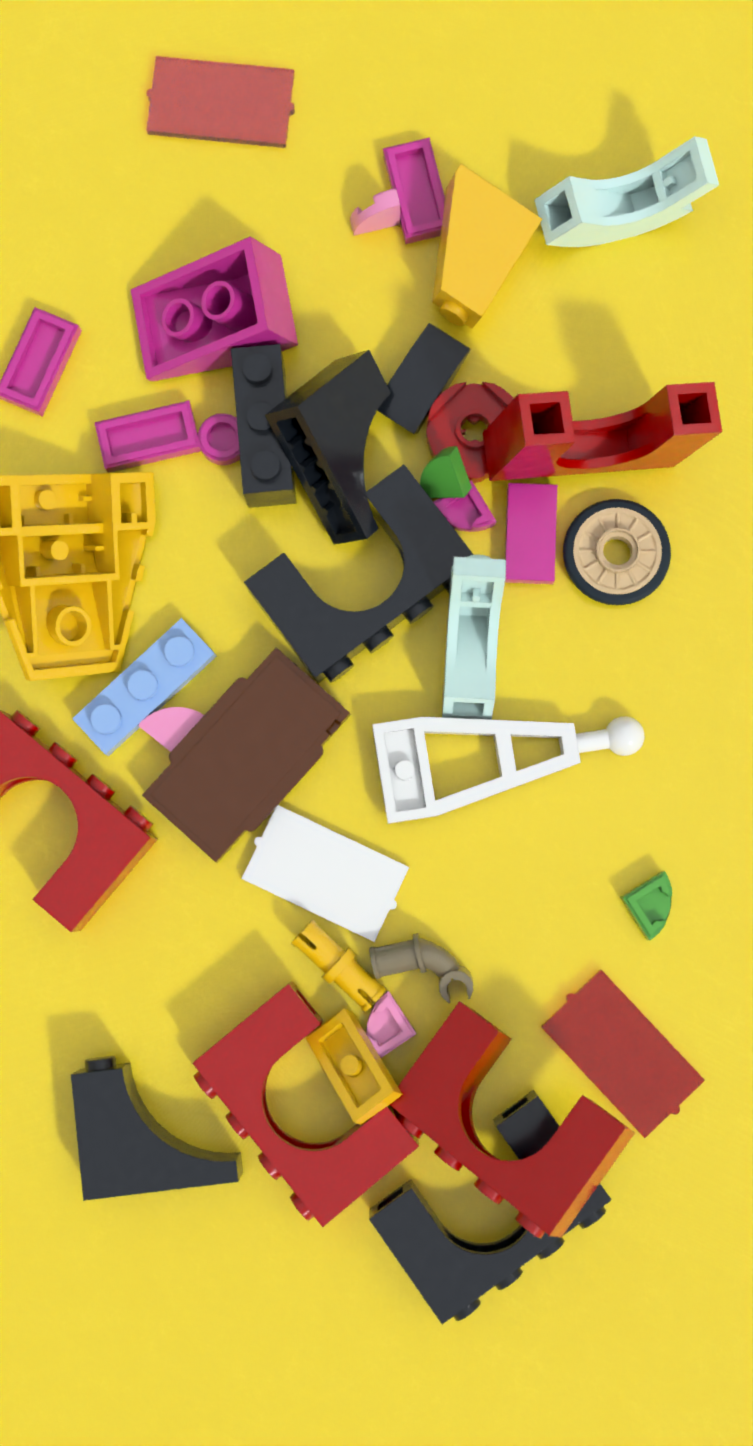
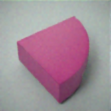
(467, 513)

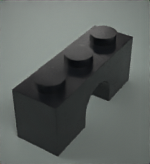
(258, 389)

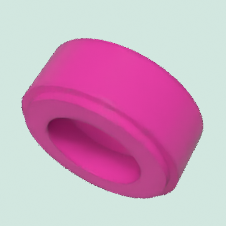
(220, 439)

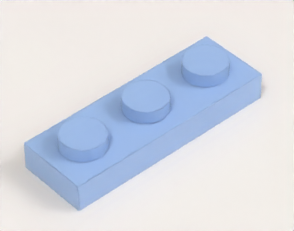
(144, 687)

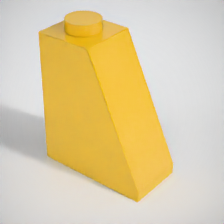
(477, 246)

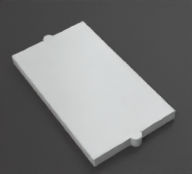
(325, 873)

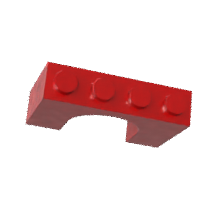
(542, 440)
(107, 837)
(321, 1174)
(543, 1187)

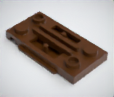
(246, 754)

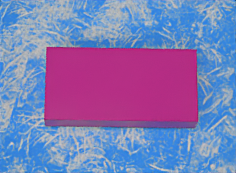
(419, 188)
(38, 361)
(147, 436)
(531, 533)

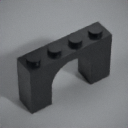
(330, 637)
(456, 1271)

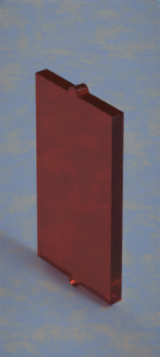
(622, 1053)

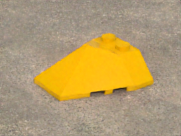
(72, 567)

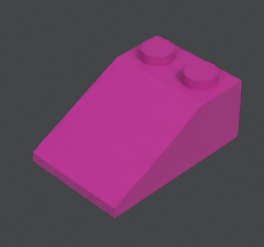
(213, 305)

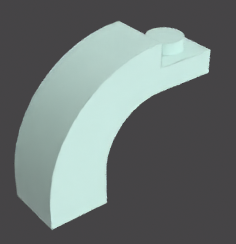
(613, 209)
(472, 636)

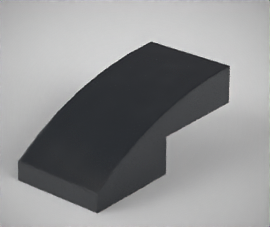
(423, 377)

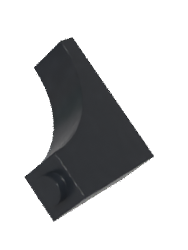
(325, 439)
(125, 1146)

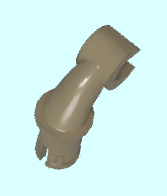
(420, 955)

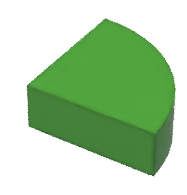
(445, 475)
(650, 904)

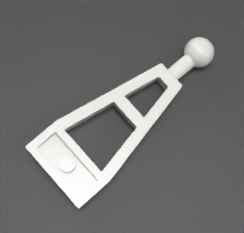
(407, 772)

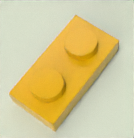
(353, 1066)

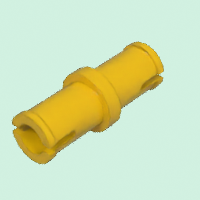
(338, 965)

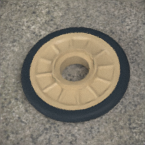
(610, 582)

